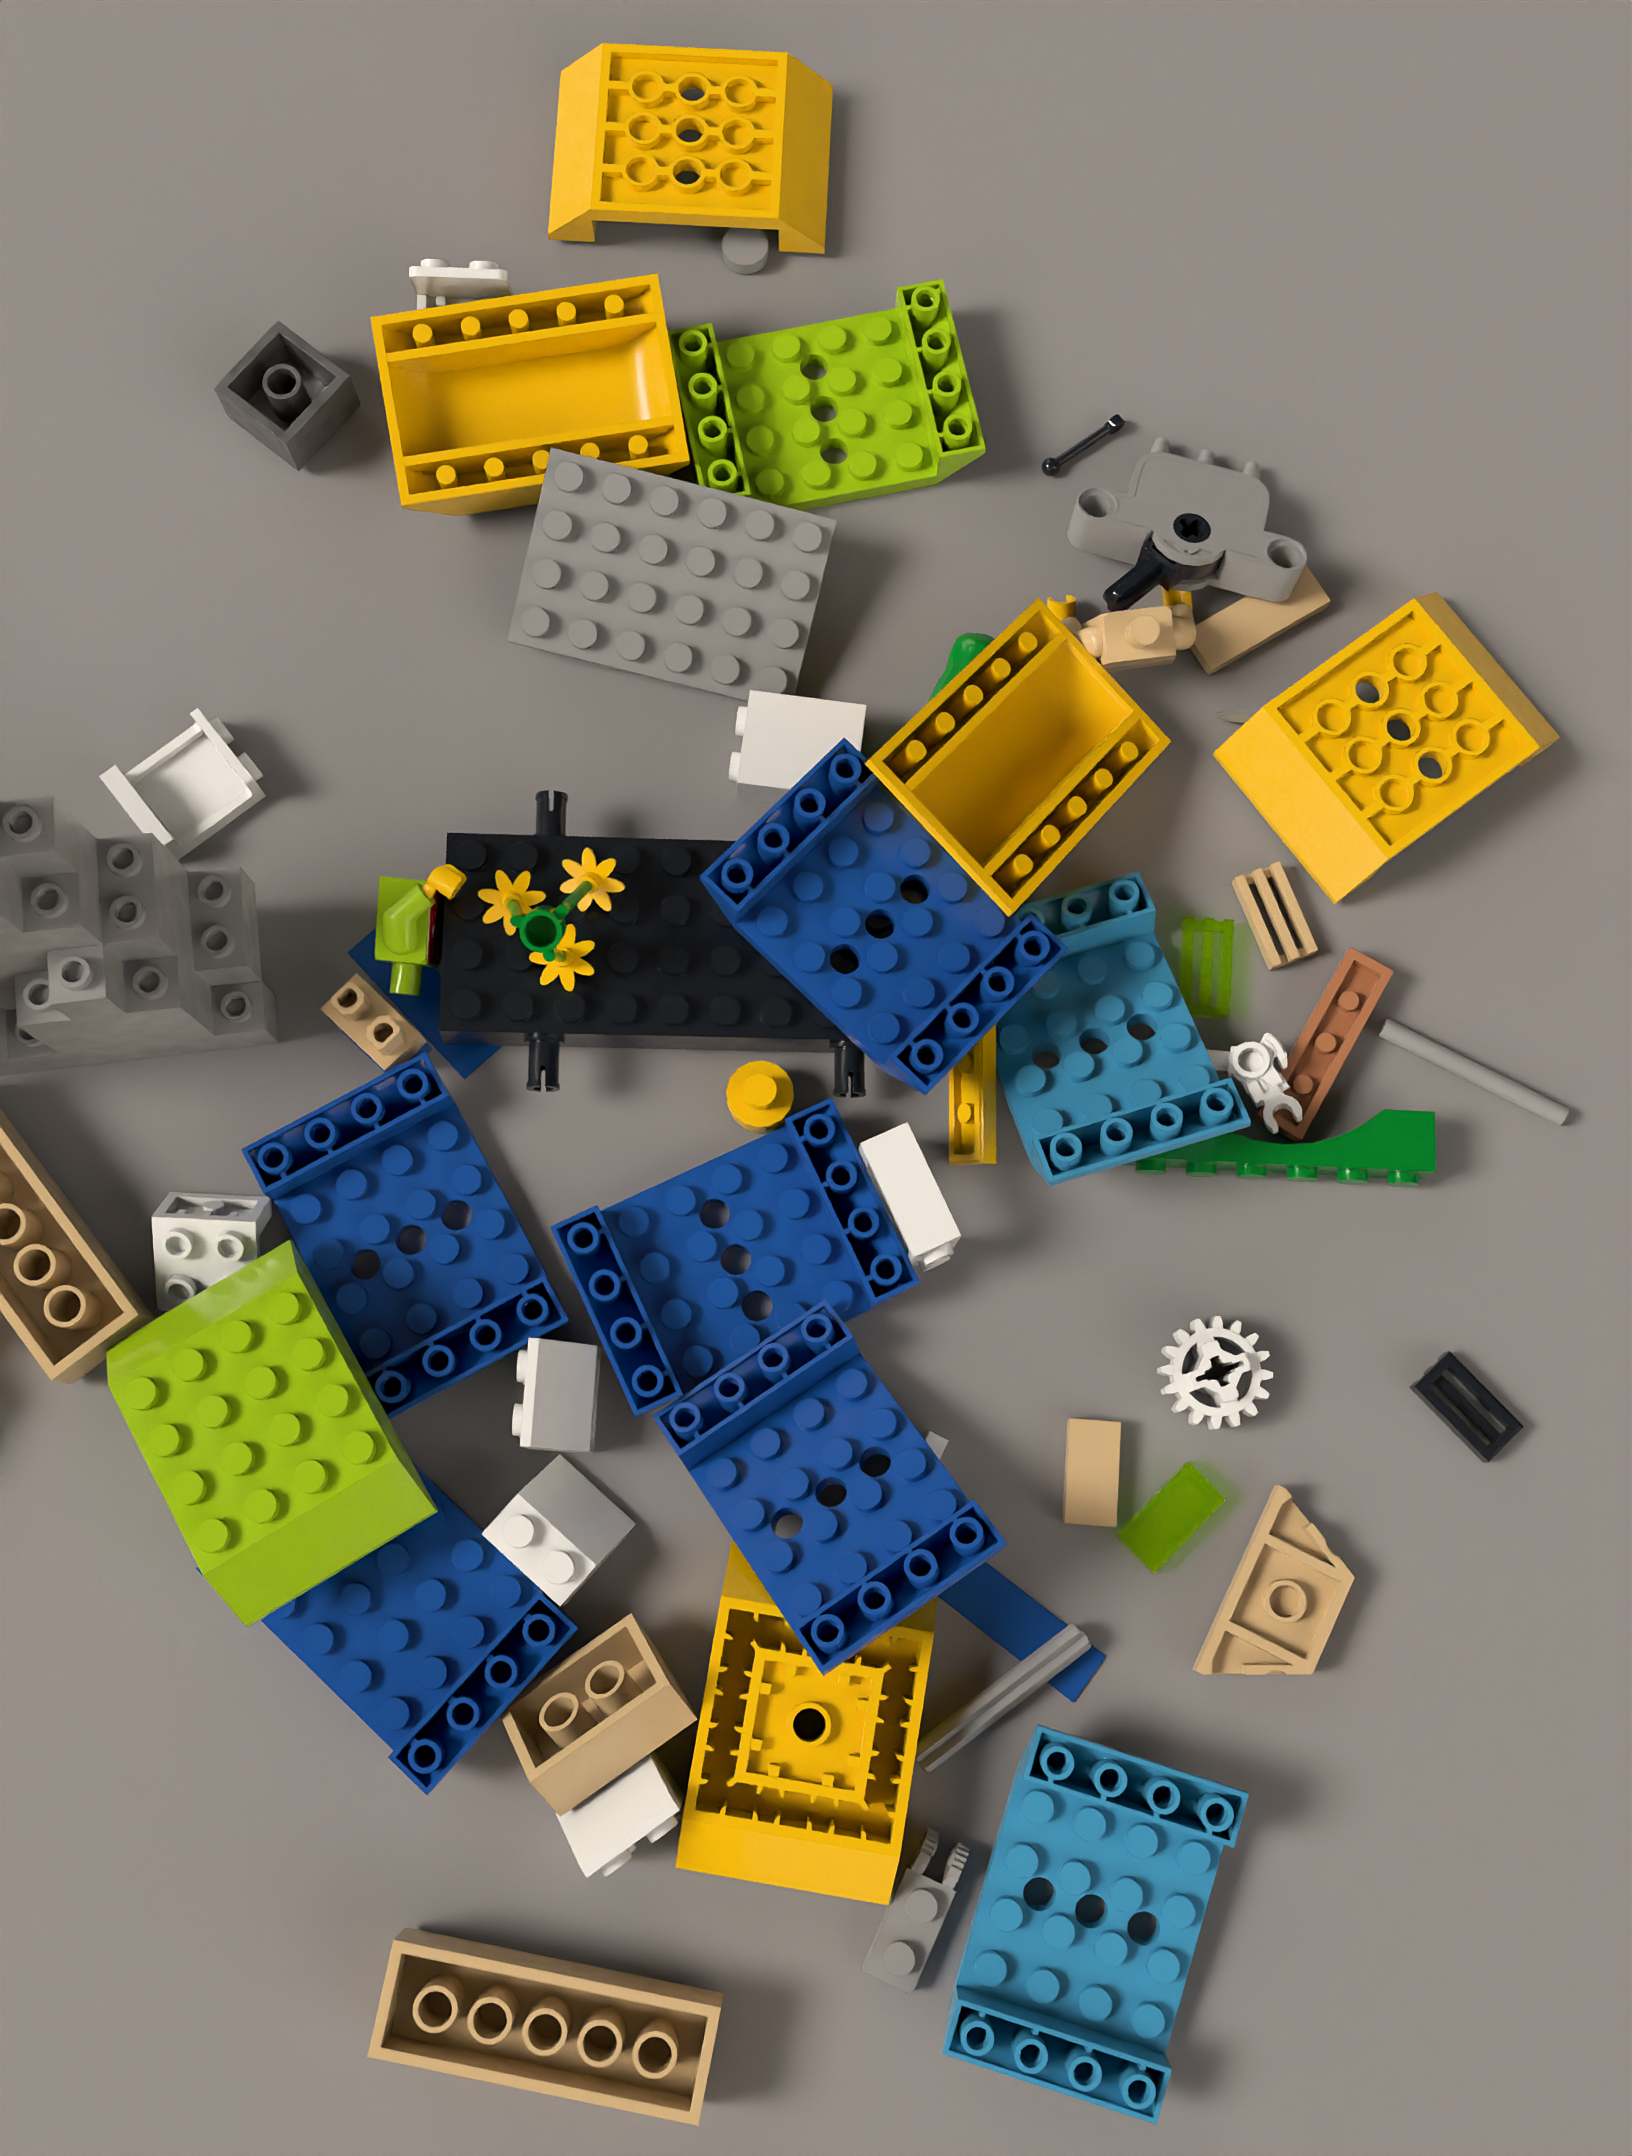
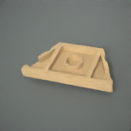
(1278, 1599)

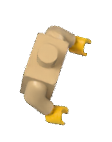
(1133, 636)

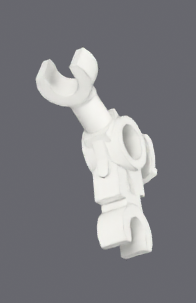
(1254, 1068)

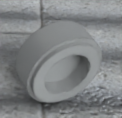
(745, 250)

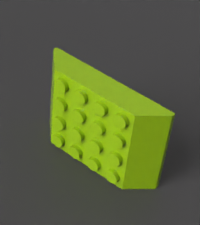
(265, 1435)

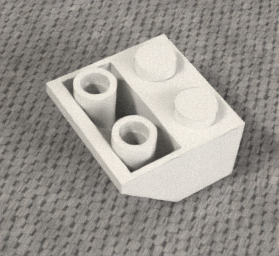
(558, 1396)
(621, 1813)

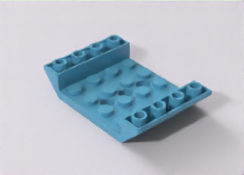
(1137, 1092)
(1072, 1997)

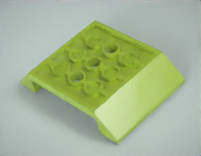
(888, 377)

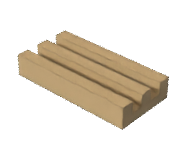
(1291, 908)

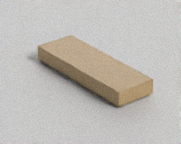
(1255, 622)

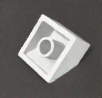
(559, 1530)

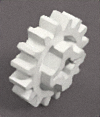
(1221, 1392)

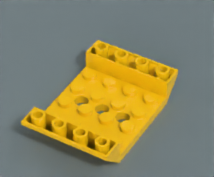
(757, 153)
(1337, 779)

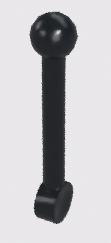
(1052, 465)

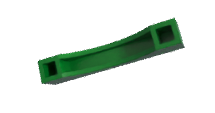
(1387, 1146)

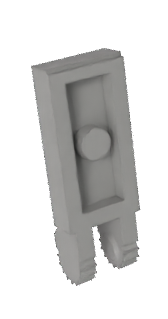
(914, 1917)

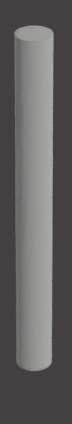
(1473, 1072)

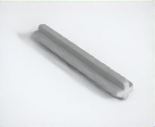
(1001, 1697)

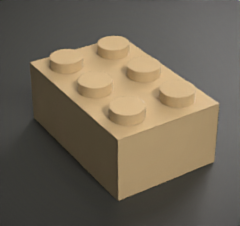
(596, 1715)

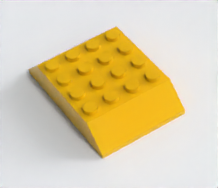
(502, 380)
(1019, 755)

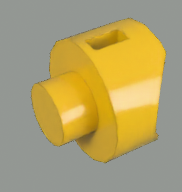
(760, 1096)

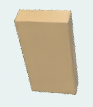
(1091, 1472)

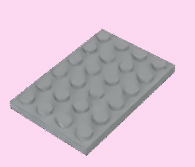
(669, 578)

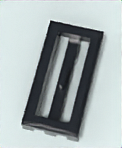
(1452, 1420)

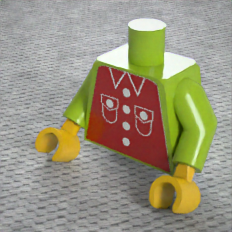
(412, 924)

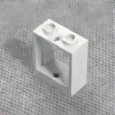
(910, 1196)

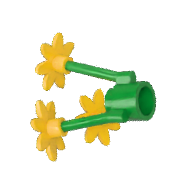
(545, 926)

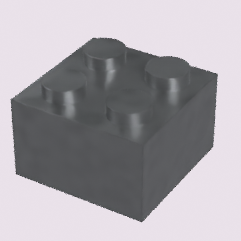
(288, 395)

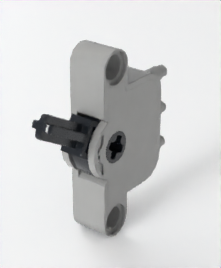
(1187, 530)

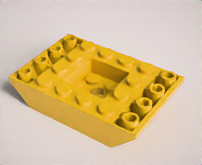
(790, 1807)

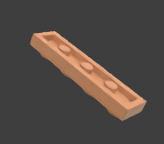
(1329, 1037)

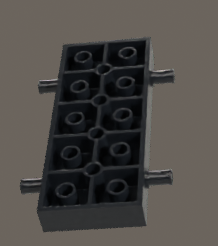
(661, 958)

